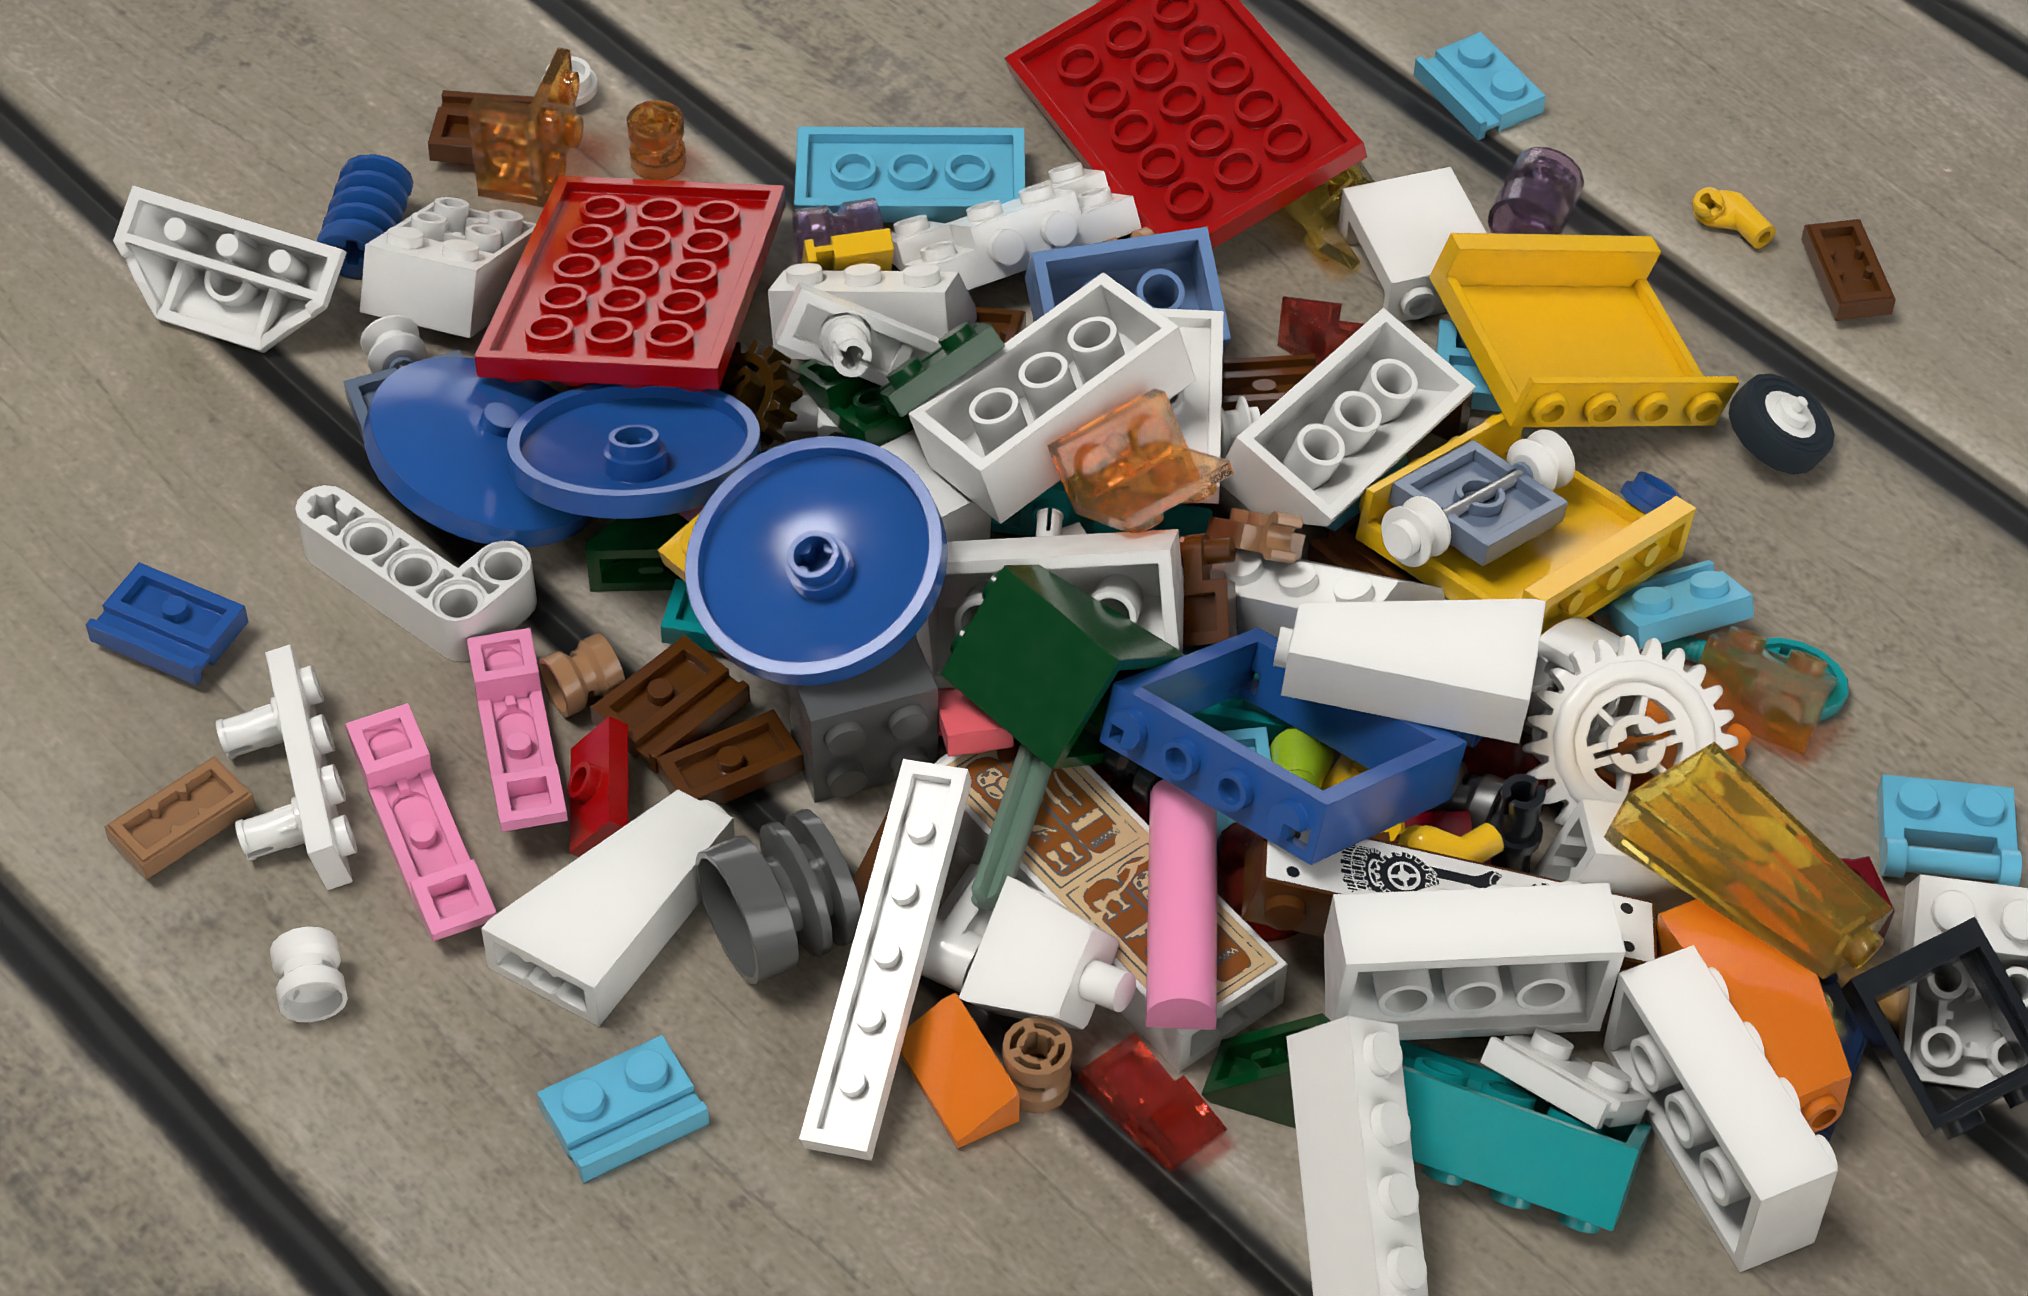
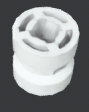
(308, 974)

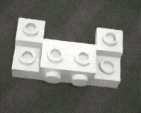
(1000, 237)

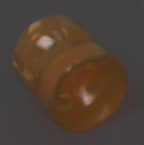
(656, 131)

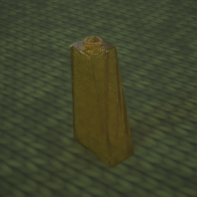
(1751, 861)

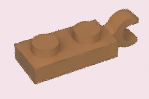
(1261, 533)

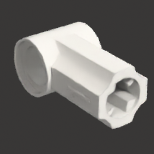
(956, 935)

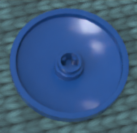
(630, 449)
(443, 452)
(816, 560)

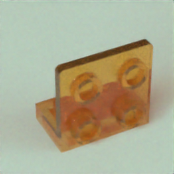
(526, 146)
(1134, 465)

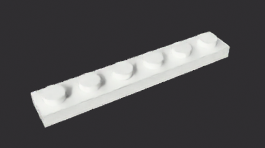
(886, 960)

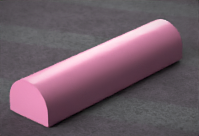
(1181, 911)

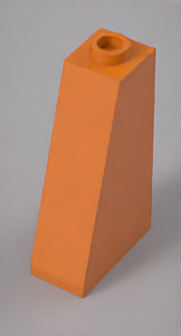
(1776, 998)

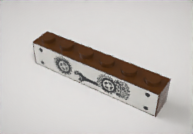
(1298, 895)

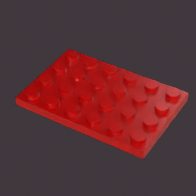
(1186, 111)
(633, 283)

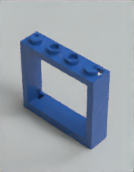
(1153, 726)

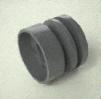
(778, 895)

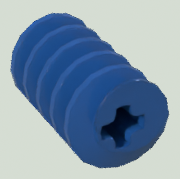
(364, 205)

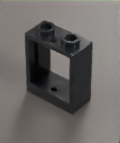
(1965, 944)

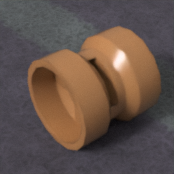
(586, 673)
(1038, 1063)

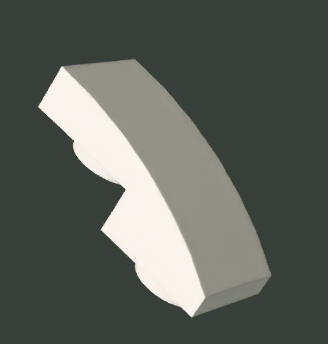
(1571, 636)

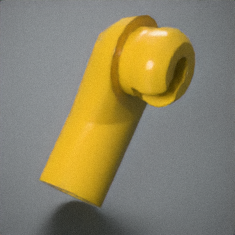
(1732, 212)
(1476, 845)

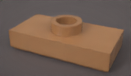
(180, 817)

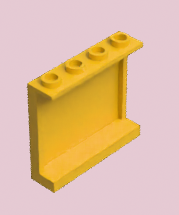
(1573, 331)
(1574, 566)

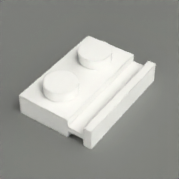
(1548, 1069)

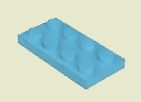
(909, 168)

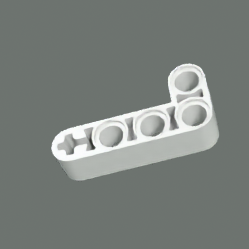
(412, 582)

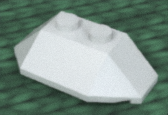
(223, 270)

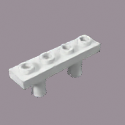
(849, 335)
(317, 786)

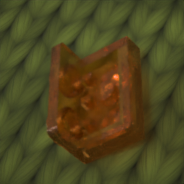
(1766, 691)

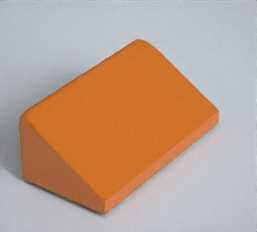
(959, 1073)

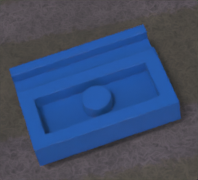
(167, 623)

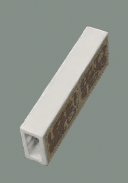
(1094, 860)

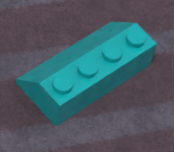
(1519, 1145)

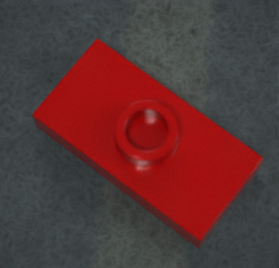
(598, 785)

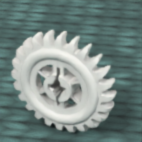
(1580, 698)

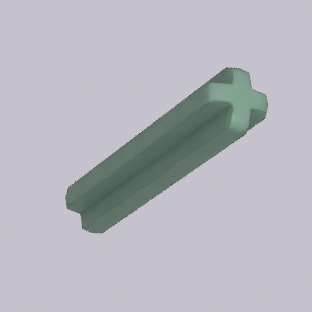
(1010, 828)

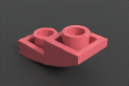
(967, 727)

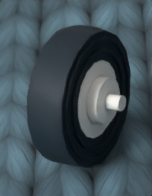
(1781, 423)

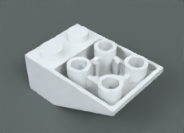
(444, 266)
(1944, 1017)

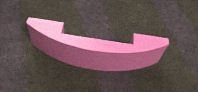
(516, 730)
(419, 823)

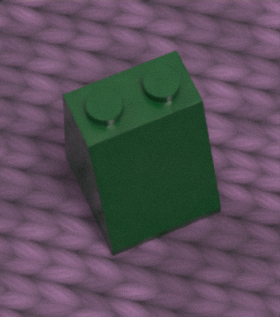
(1047, 661)

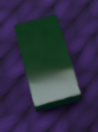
(852, 404)

